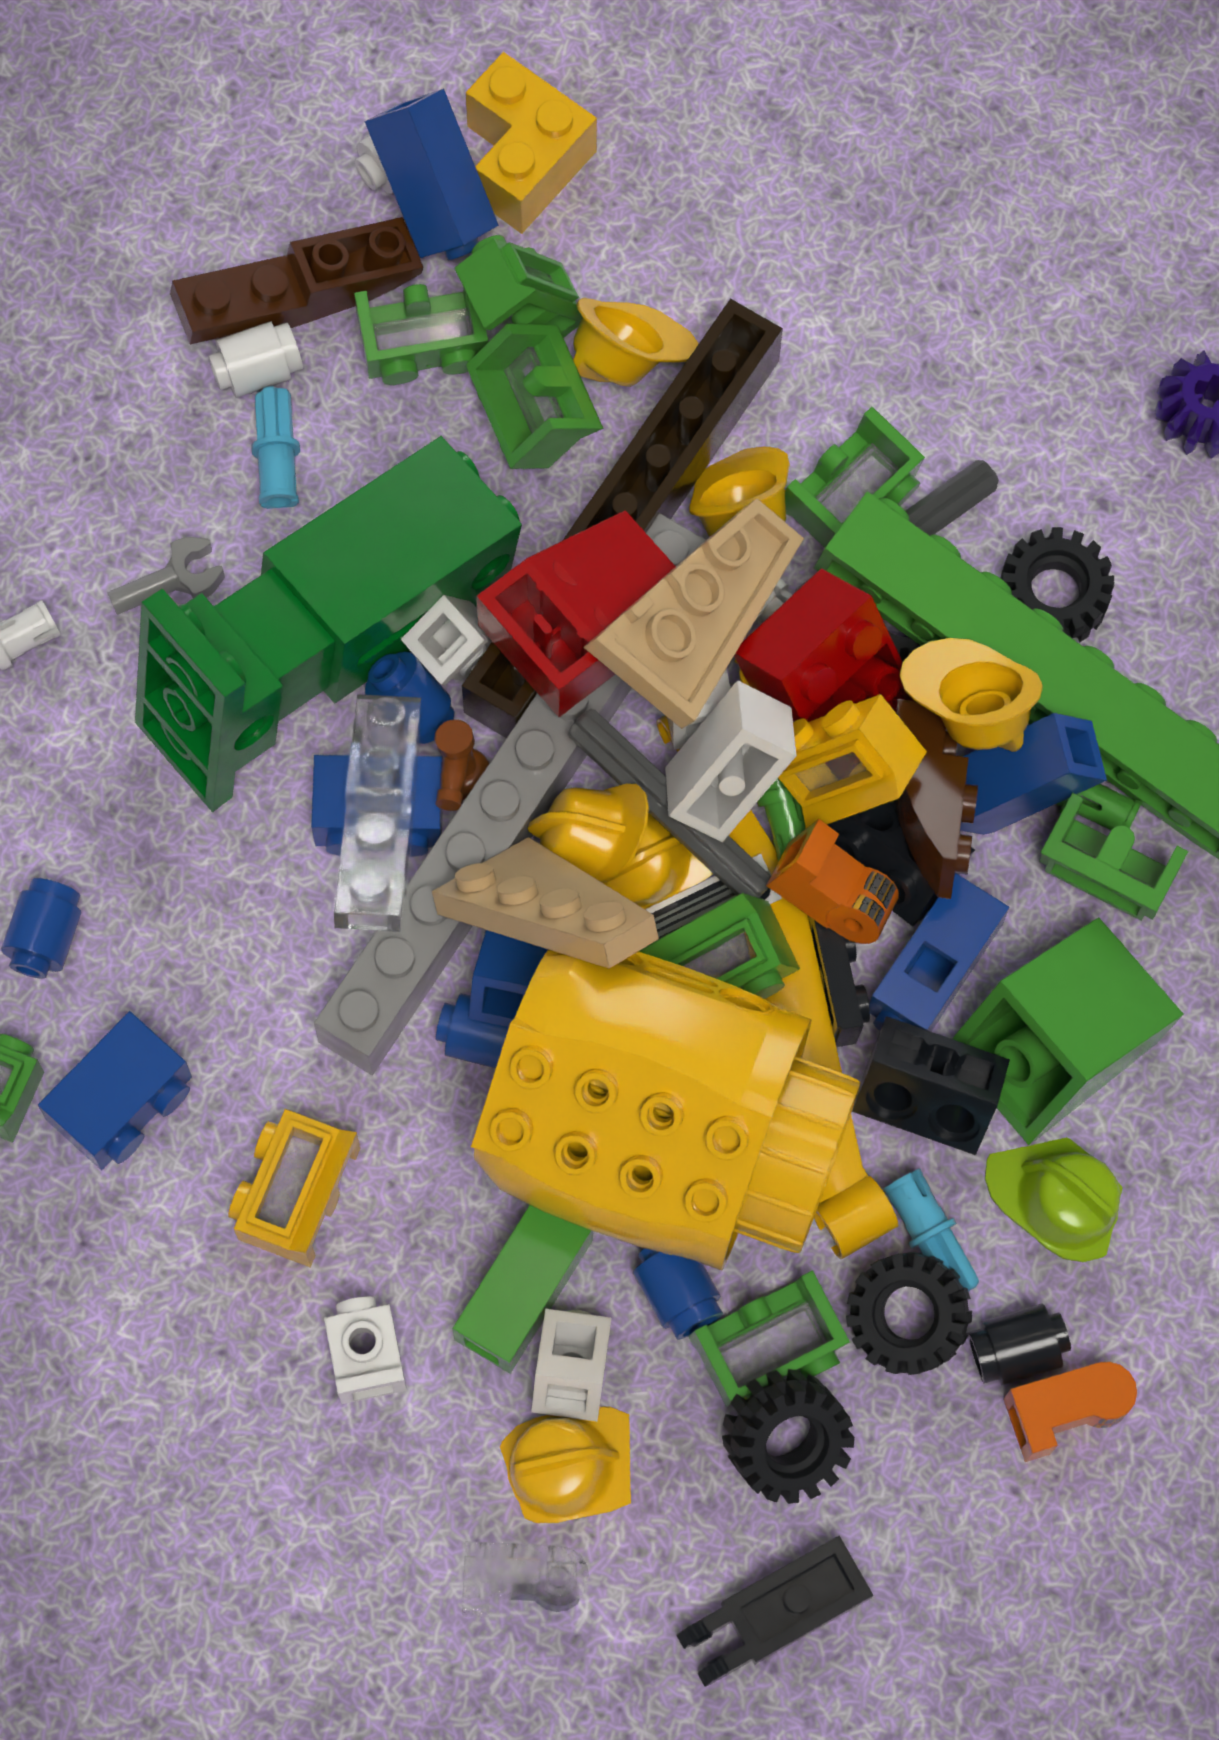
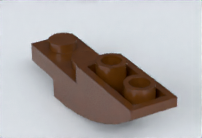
(300, 287)
(936, 802)

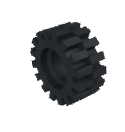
(1073, 558)
(869, 1320)
(809, 1461)

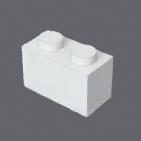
(730, 761)

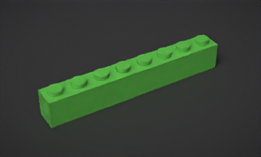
(938, 596)

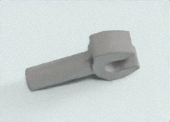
(172, 577)

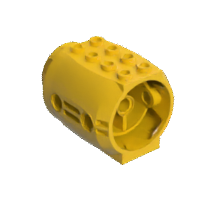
(662, 1109)

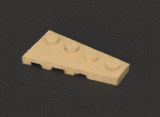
(695, 618)

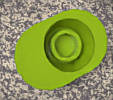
(1057, 1196)

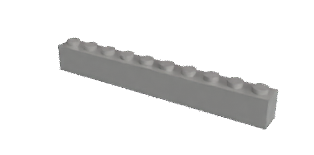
(513, 790)

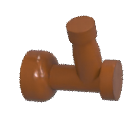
(460, 765)

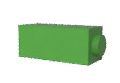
(520, 1286)

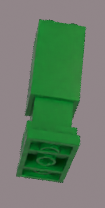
(316, 614)

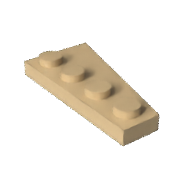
(547, 903)

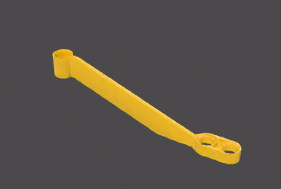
(852, 1202)

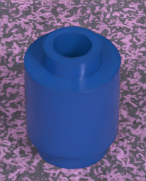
(406, 677)
(42, 928)
(468, 1038)
(678, 1291)

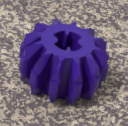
(1183, 407)

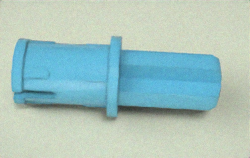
(275, 448)
(929, 1225)

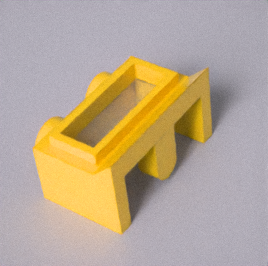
(851, 760)
(292, 1185)

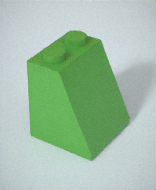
(1068, 1026)

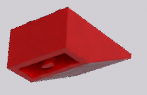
(563, 600)
(823, 650)

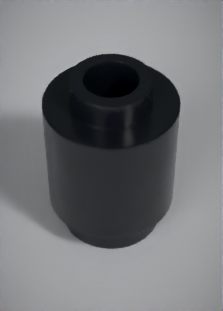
(1019, 1345)

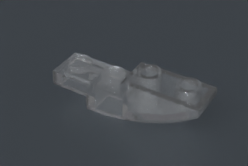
(378, 813)

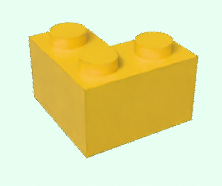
(536, 139)

